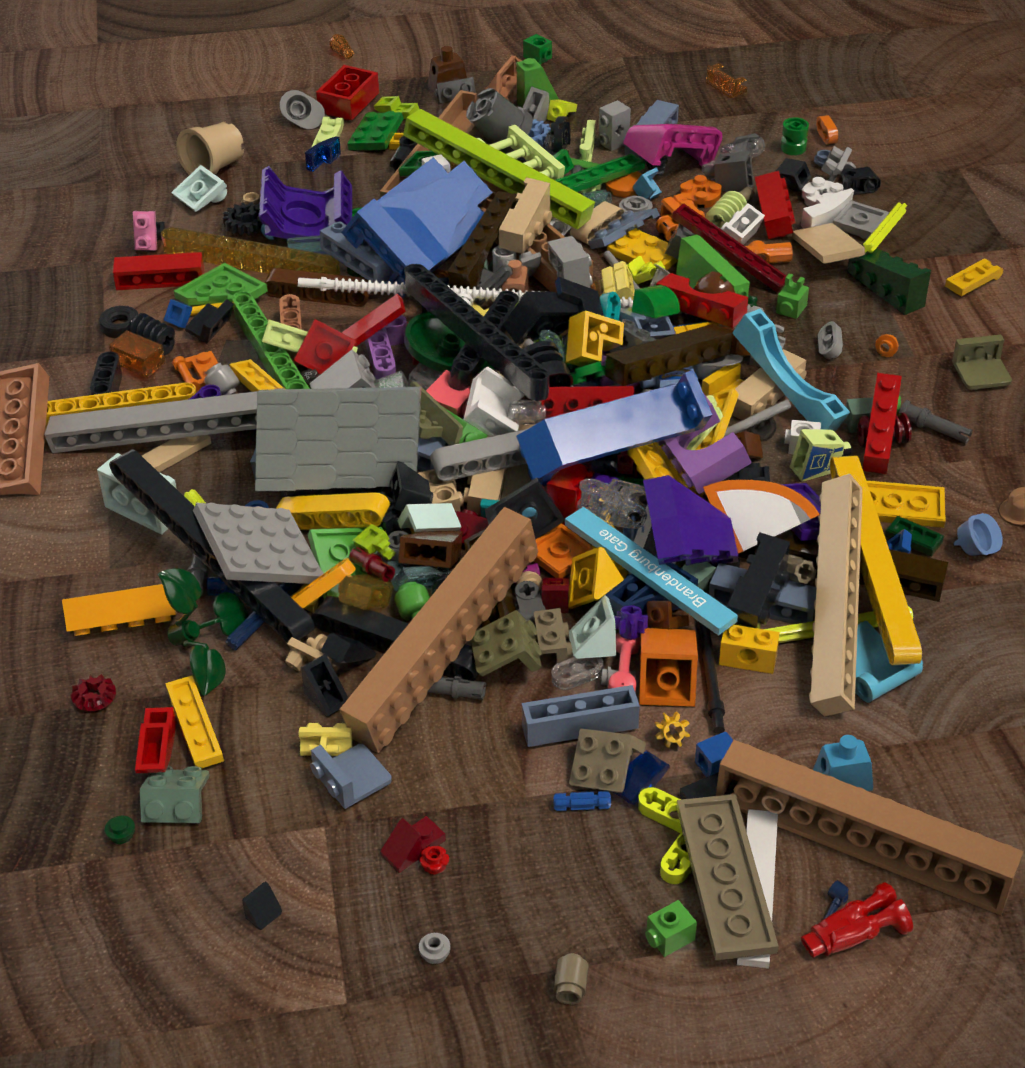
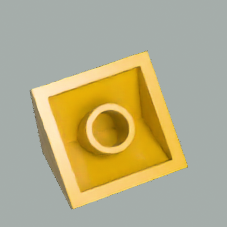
(592, 577)

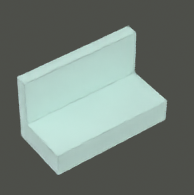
(429, 517)

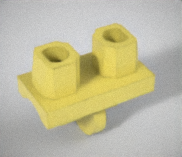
(333, 739)

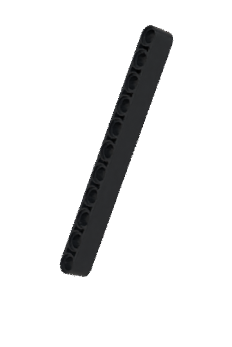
(478, 332)
(177, 515)

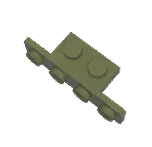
(436, 420)

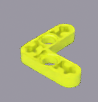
(653, 811)

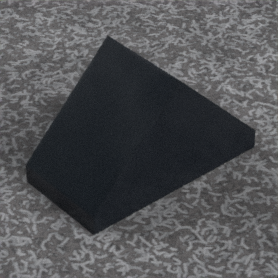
(323, 685)

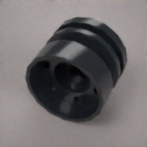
(548, 356)

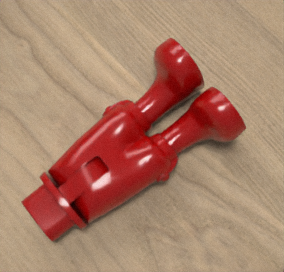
(853, 925)

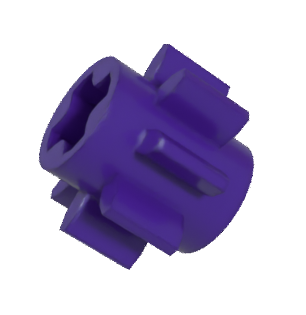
(631, 622)

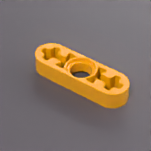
(324, 583)

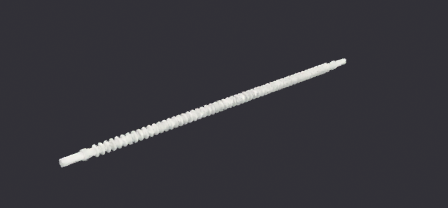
(395, 288)

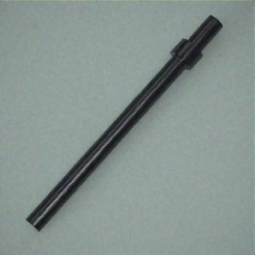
(715, 705)

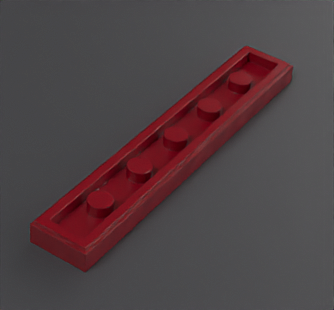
(729, 247)

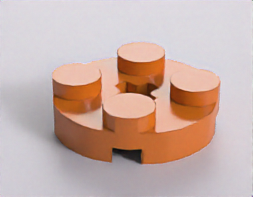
(701, 191)

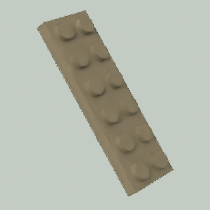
(726, 877)

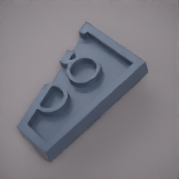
(618, 228)

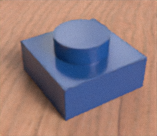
(178, 313)
(901, 542)

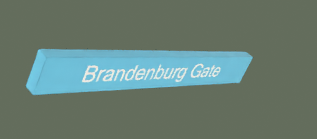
(647, 568)

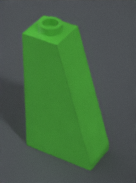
(699, 258)

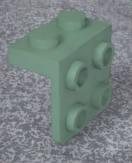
(173, 796)

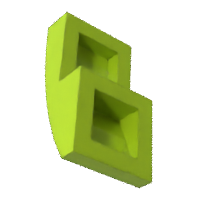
(393, 103)

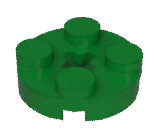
(593, 370)

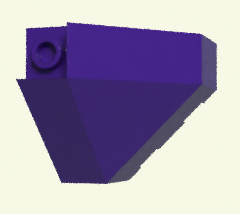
(687, 525)

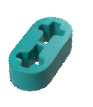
(611, 305)

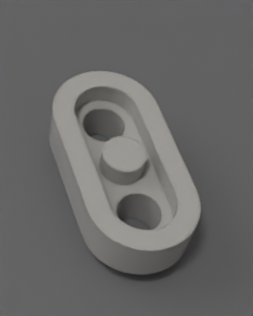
(830, 340)

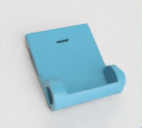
(873, 670)

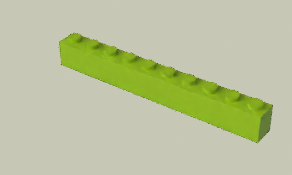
(494, 165)

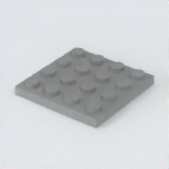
(257, 543)

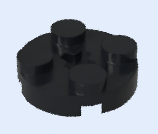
(561, 132)

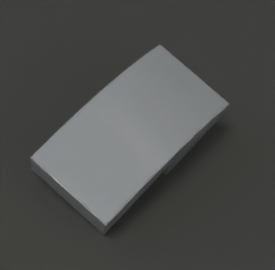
(530, 261)

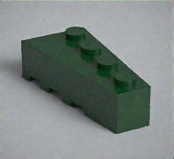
(892, 279)

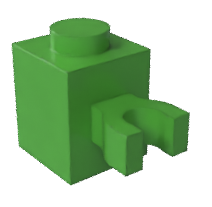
(792, 297)

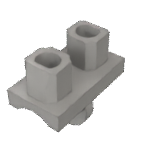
(837, 162)

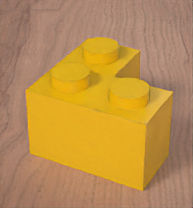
(591, 335)

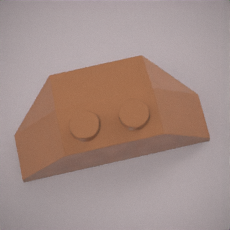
(506, 80)

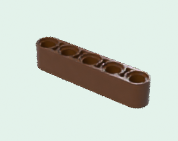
(285, 282)

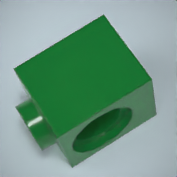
(537, 48)

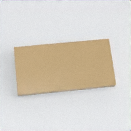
(828, 243)

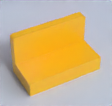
(723, 379)

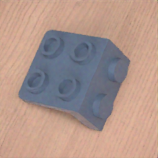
(350, 774)

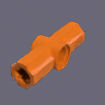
(769, 252)

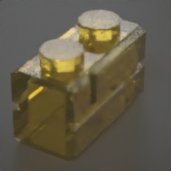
(365, 591)

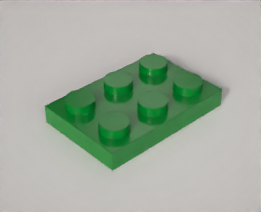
(375, 131)

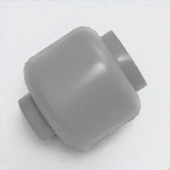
(222, 377)

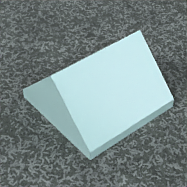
(595, 632)

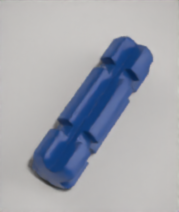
(582, 800)

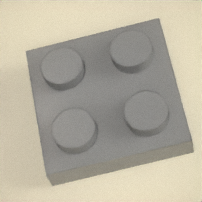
(859, 219)

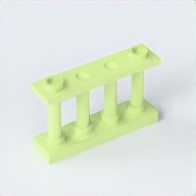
(531, 151)

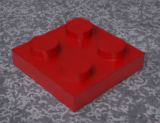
(323, 347)

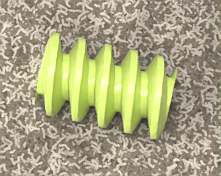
(726, 208)

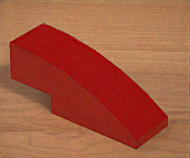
(156, 740)

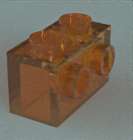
(138, 353)

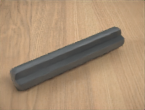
(496, 280)

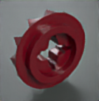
(90, 701)

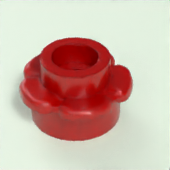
(434, 865)

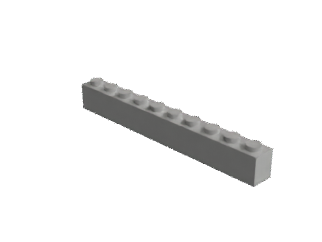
(152, 422)

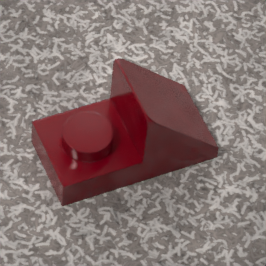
(555, 593)
(408, 842)

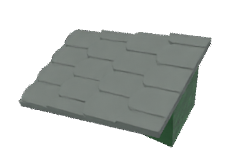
(335, 437)

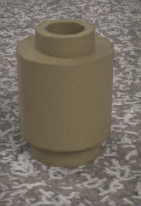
(570, 978)

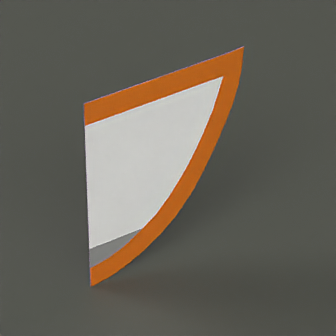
(758, 508)

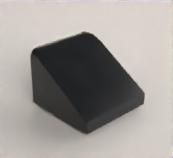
(261, 906)

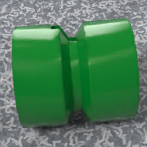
(794, 136)

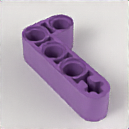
(380, 345)

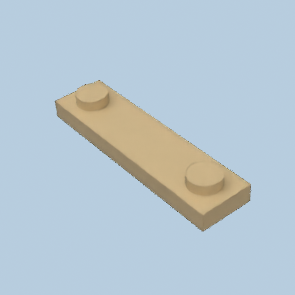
(175, 451)

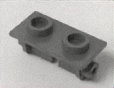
(448, 90)

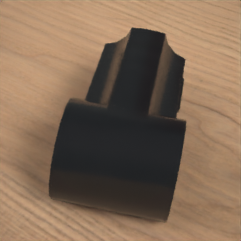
(402, 152)

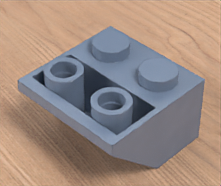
(658, 327)

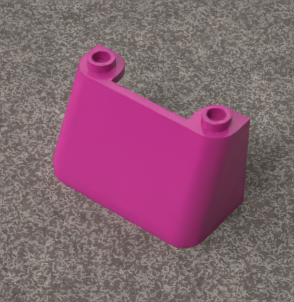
(659, 140)

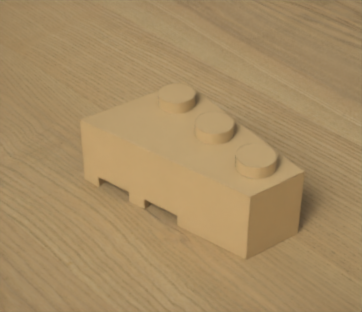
(527, 217)

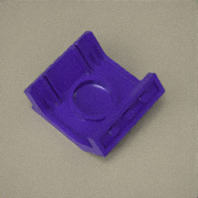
(302, 212)

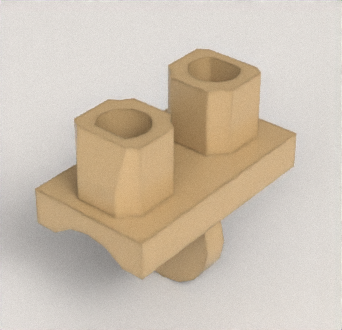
(307, 652)

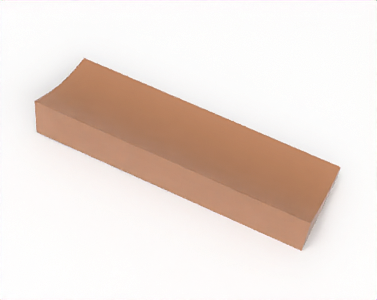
(22, 428)

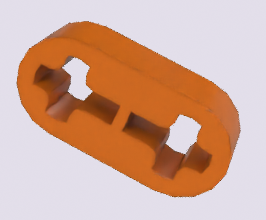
(827, 129)

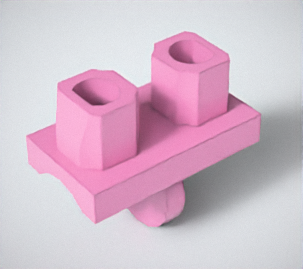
(145, 230)

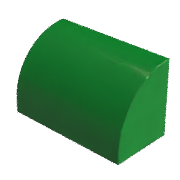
(655, 301)

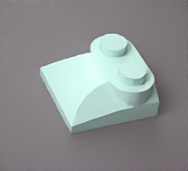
(200, 189)

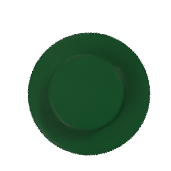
(120, 829)

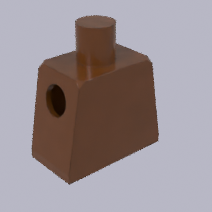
(445, 68)

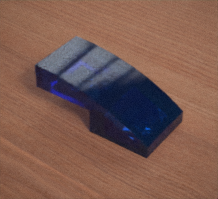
(325, 151)
(642, 773)

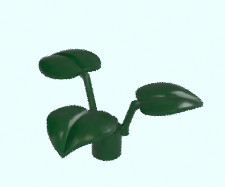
(182, 592)

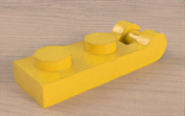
(973, 277)

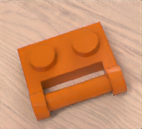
(199, 363)

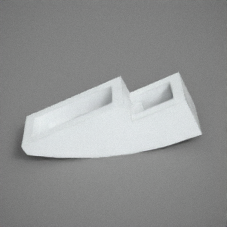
(826, 209)

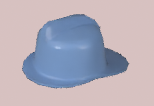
(979, 535)

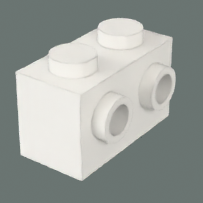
(744, 224)

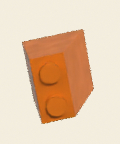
(668, 667)

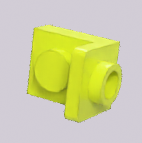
(560, 108)
(642, 272)

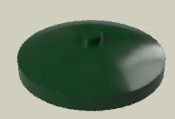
(433, 342)

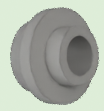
(437, 954)

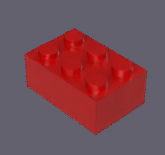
(348, 92)

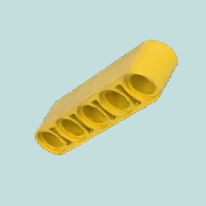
(336, 510)

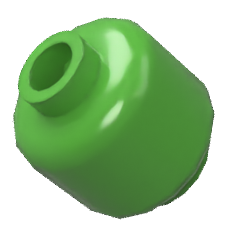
(410, 599)

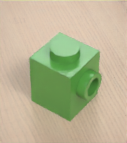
(670, 928)

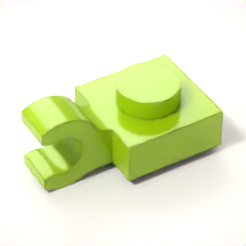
(374, 540)

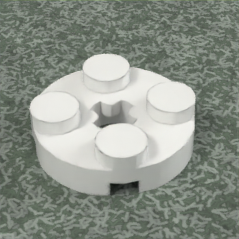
(819, 188)

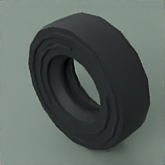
(113, 314)

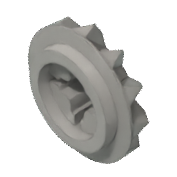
(635, 203)

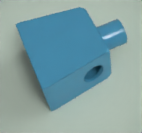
(846, 762)

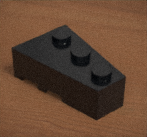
(761, 582)

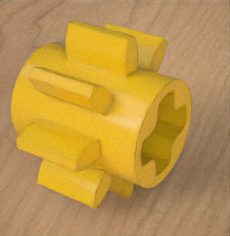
(664, 729)

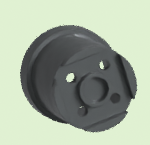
(493, 116)

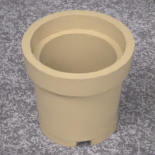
(209, 146)

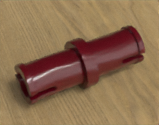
(372, 564)

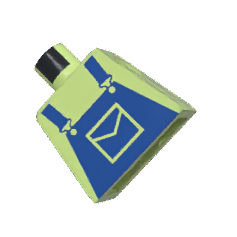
(815, 451)

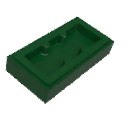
(922, 538)

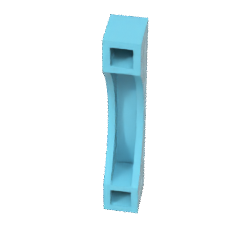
(760, 339)

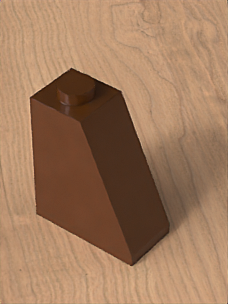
(431, 548)

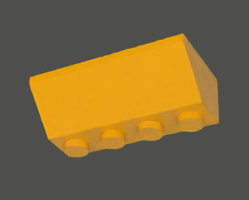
(116, 608)

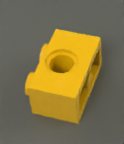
(749, 648)

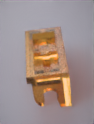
(724, 82)

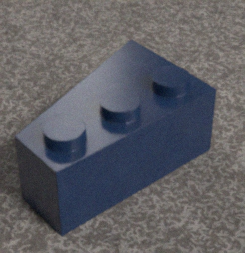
(637, 593)

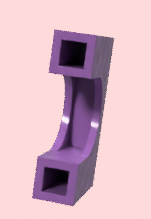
(707, 464)

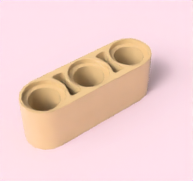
(601, 216)

